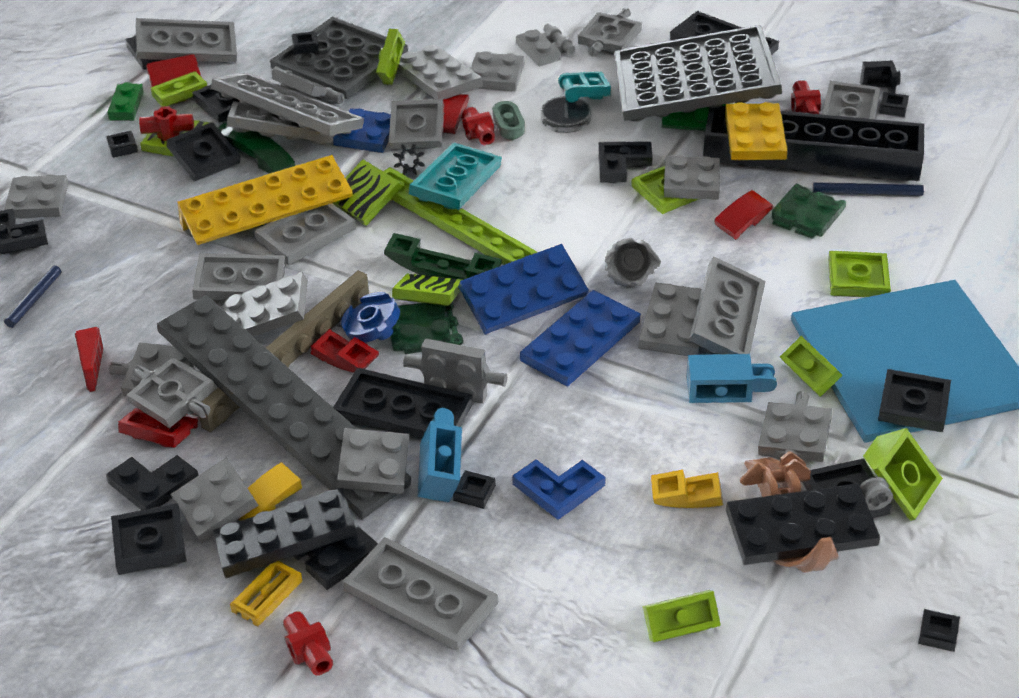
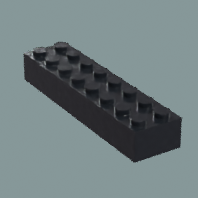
(833, 145)

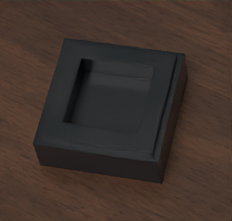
(305, 42)
(894, 104)
(122, 144)
(474, 489)
(939, 630)

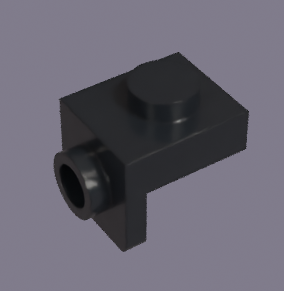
(880, 74)

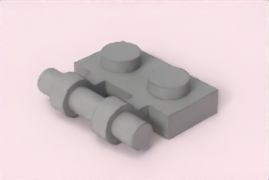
(541, 47)

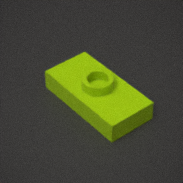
(390, 56)
(177, 89)
(811, 366)
(681, 616)

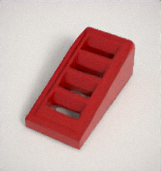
(90, 352)

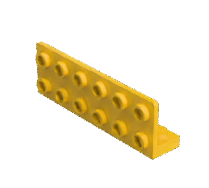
(263, 199)

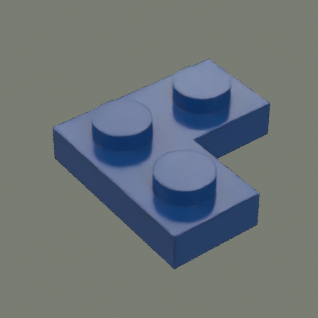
(558, 493)

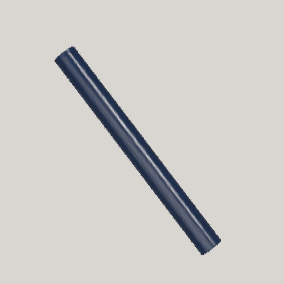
(869, 189)

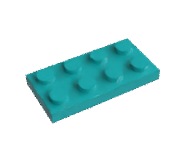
(455, 176)

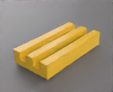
(271, 593)

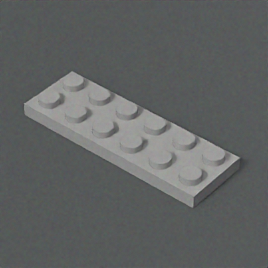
(287, 104)

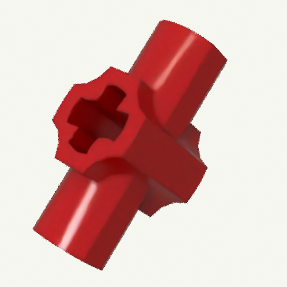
(805, 100)
(166, 123)
(478, 126)
(308, 643)

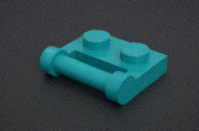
(591, 85)

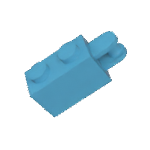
(727, 378)
(440, 458)

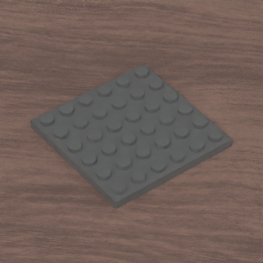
(696, 73)

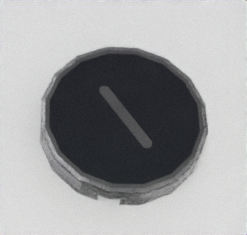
(565, 115)

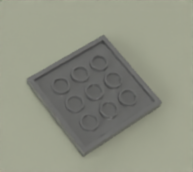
(344, 60)

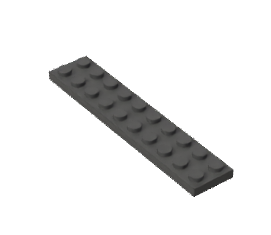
(268, 393)

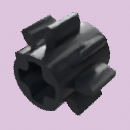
(416, 162)

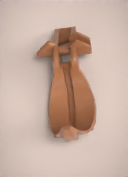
(788, 474)

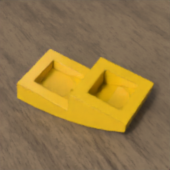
(273, 488)
(676, 491)

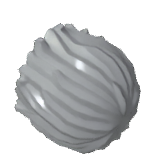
(631, 262)

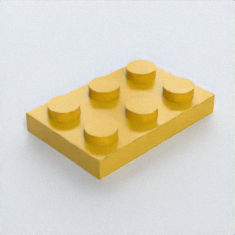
(755, 131)

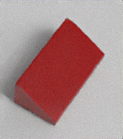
(170, 69)

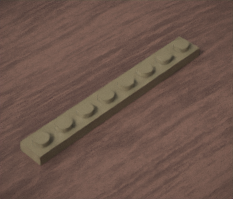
(296, 340)

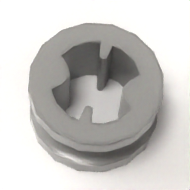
(876, 493)

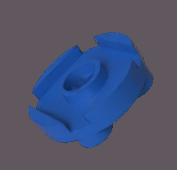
(371, 318)

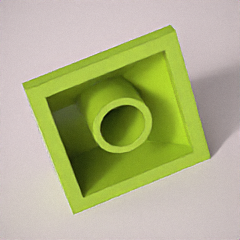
(905, 469)

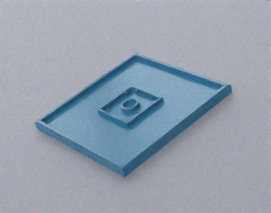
(914, 331)

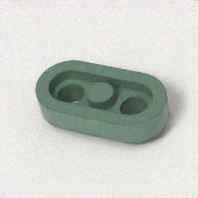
(508, 120)

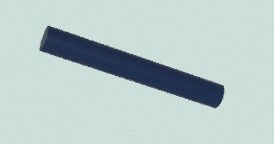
(31, 298)

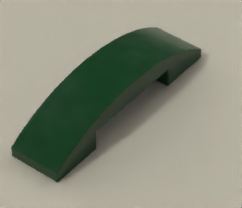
(269, 154)
(408, 254)

